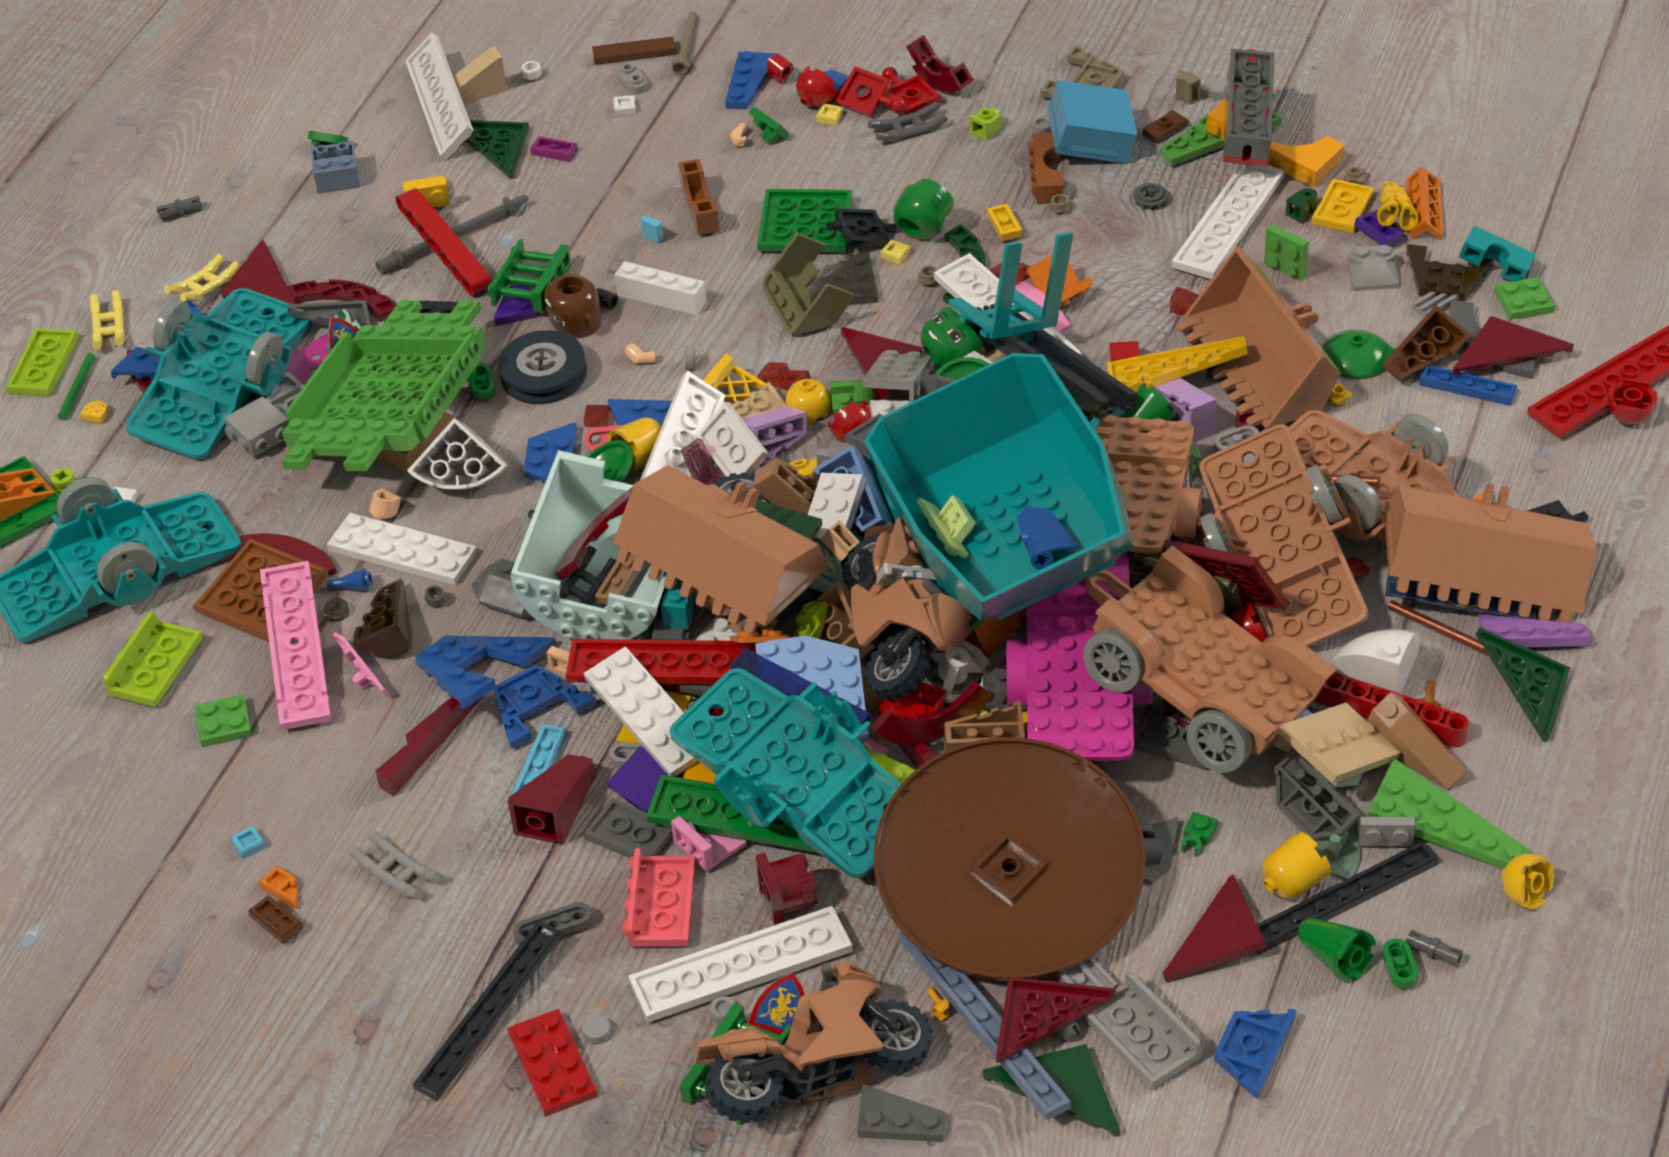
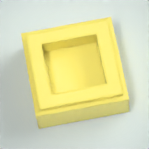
(829, 114)
(895, 251)

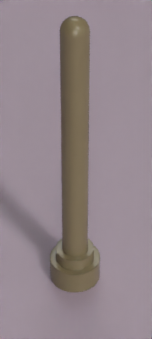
(680, 64)

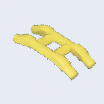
(207, 274)
(98, 317)

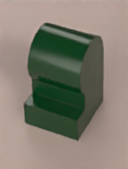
(1304, 204)

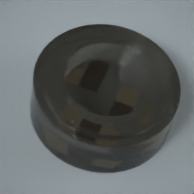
(336, 609)

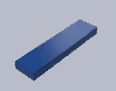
(1468, 385)

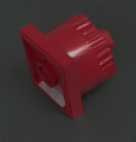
(785, 885)

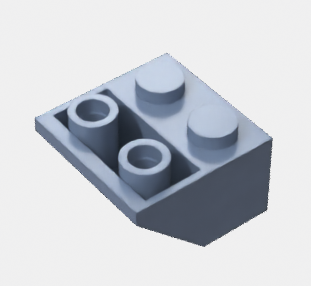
(335, 167)

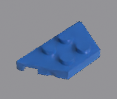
(631, 410)
(544, 448)
(1252, 1046)

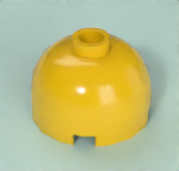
(811, 397)
(1527, 880)

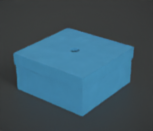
(1092, 122)

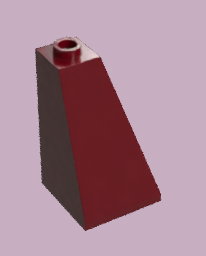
(552, 800)

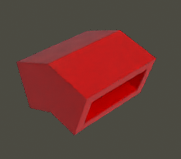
(1123, 350)

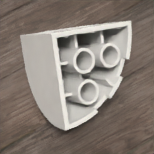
(458, 460)
(1379, 658)

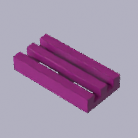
(554, 148)

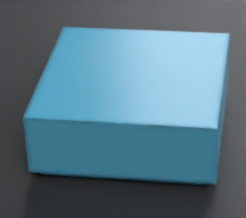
(652, 229)
(248, 842)

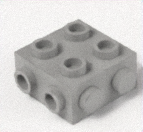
(256, 427)

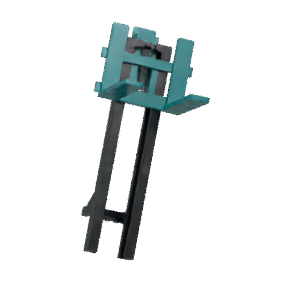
(1014, 333)

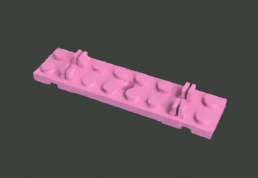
(298, 667)

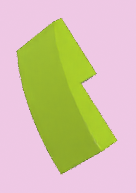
(811, 619)

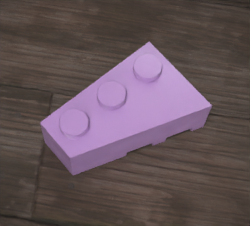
(1191, 406)
(777, 429)

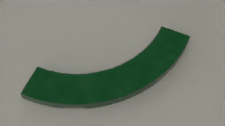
(965, 243)

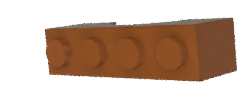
(1044, 181)
(700, 205)

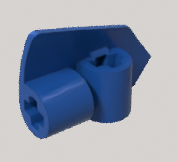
(1043, 535)

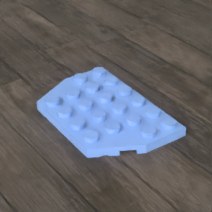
(822, 662)

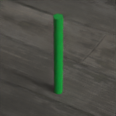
(76, 386)

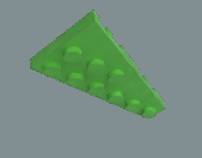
(1197, 142)
(1442, 817)

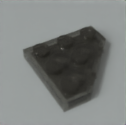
(851, 274)

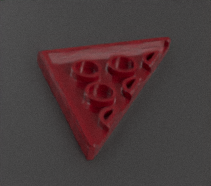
(260, 275)
(1507, 344)
(868, 348)
(1221, 934)
(1041, 1008)

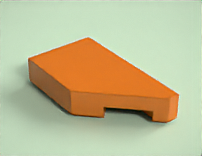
(281, 886)

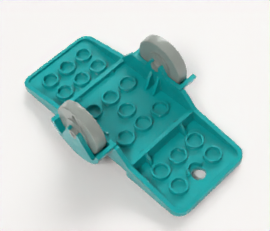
(212, 368)
(110, 554)

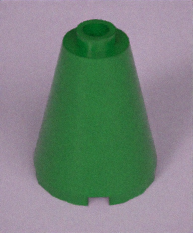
(1150, 406)
(1338, 947)

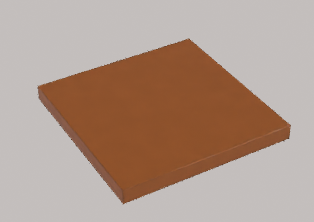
(238, 591)

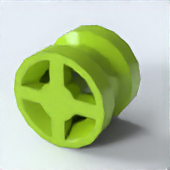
(62, 478)

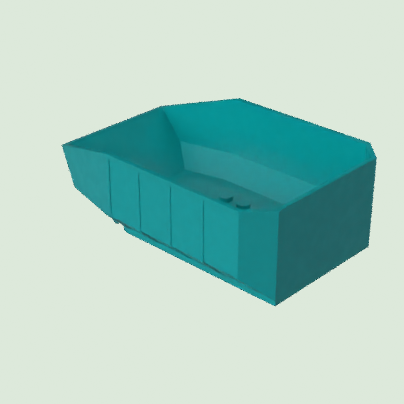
(1002, 445)

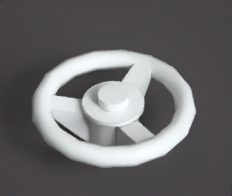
(956, 665)

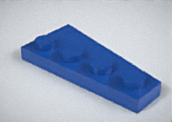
(747, 77)

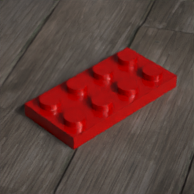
(552, 1062)

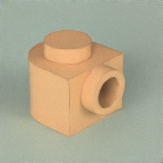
(384, 504)

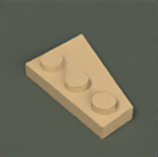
(759, 402)

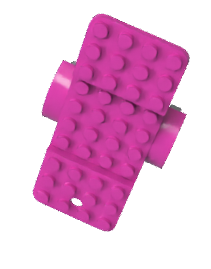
(1055, 685)

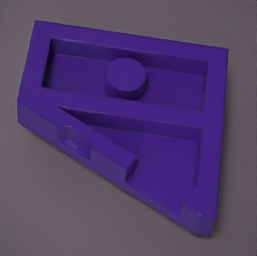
(1382, 234)

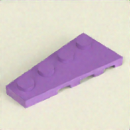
(1536, 632)

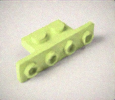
(950, 523)

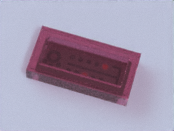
(699, 462)

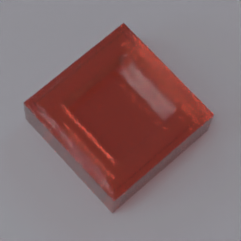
(596, 415)

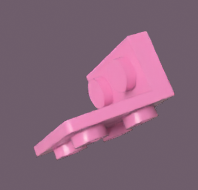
(706, 847)

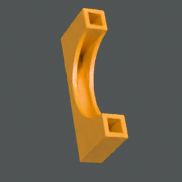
(1303, 162)

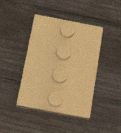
(1338, 742)

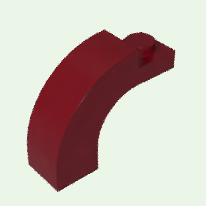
(935, 72)

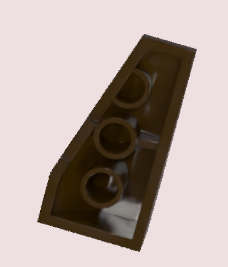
(387, 625)

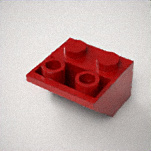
(919, 702)

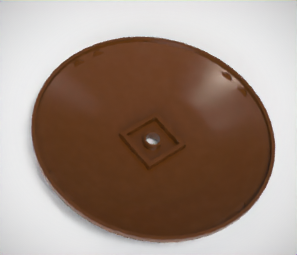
(1018, 805)

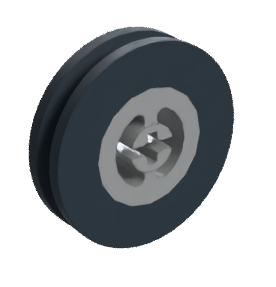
(562, 367)

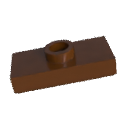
(1165, 126)
(275, 919)

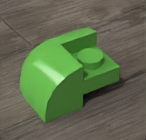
(850, 391)

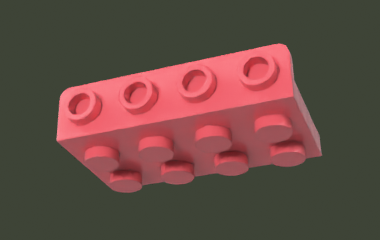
(659, 900)

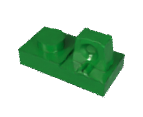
(772, 130)

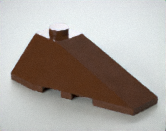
(1427, 343)

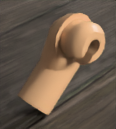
(737, 135)
(637, 356)

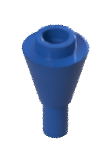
(357, 580)

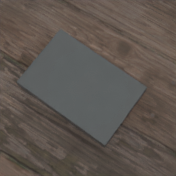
(626, 828)

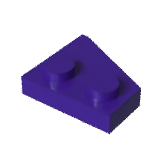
(514, 309)

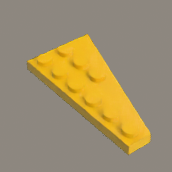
(1175, 363)

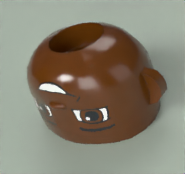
(573, 305)

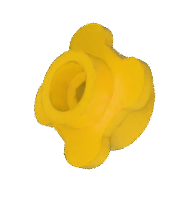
(1339, 395)

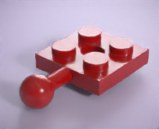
(913, 90)
(868, 103)

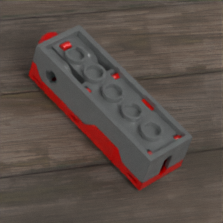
(1249, 107)

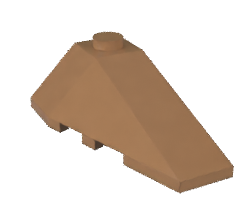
(1416, 742)

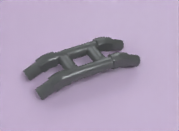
(915, 117)

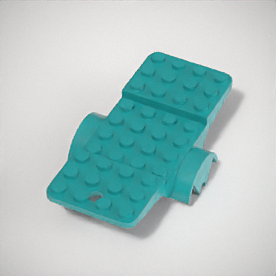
(791, 763)

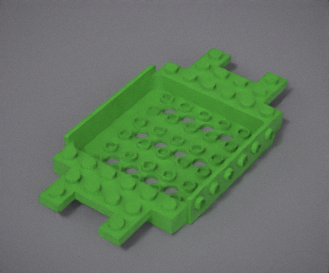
(333, 423)

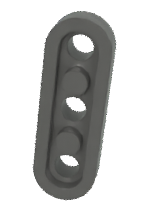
(561, 919)

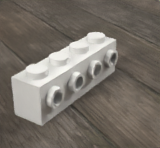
(660, 288)

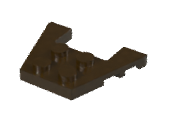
(1444, 277)

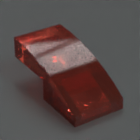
(780, 375)

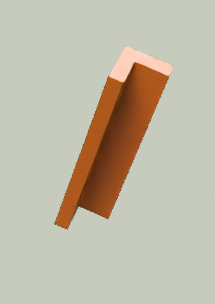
(1426, 201)

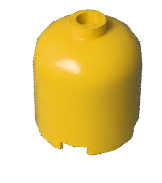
(640, 437)
(1294, 867)

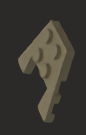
(1092, 72)

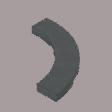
(1464, 315)

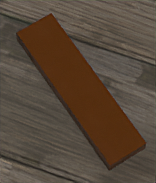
(634, 50)

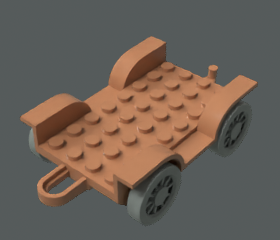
(1200, 660)

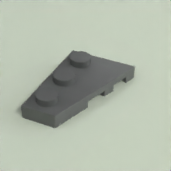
(895, 1117)

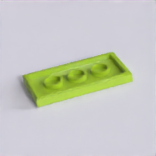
(42, 362)

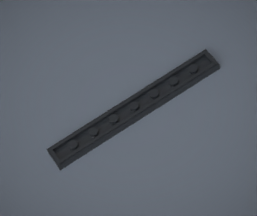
(1348, 893)
(487, 1010)

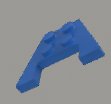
(531, 693)

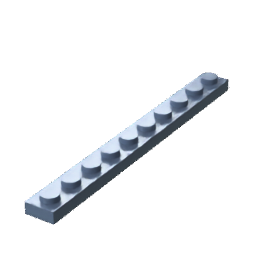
(987, 1024)

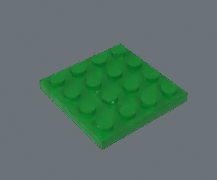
(801, 212)

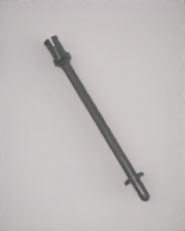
(398, 258)

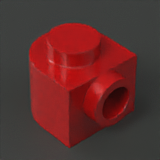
(779, 68)

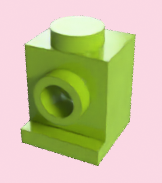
(988, 119)

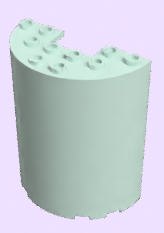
(567, 506)

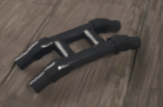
(596, 582)

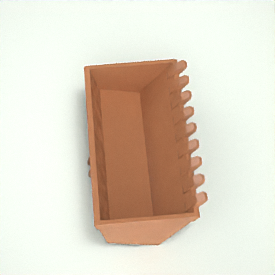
(1284, 363)
(716, 546)
(1488, 551)

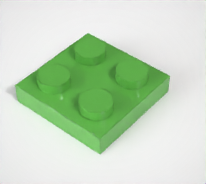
(1286, 252)
(1524, 298)
(223, 720)

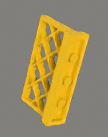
(721, 373)

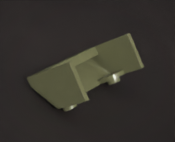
(788, 286)

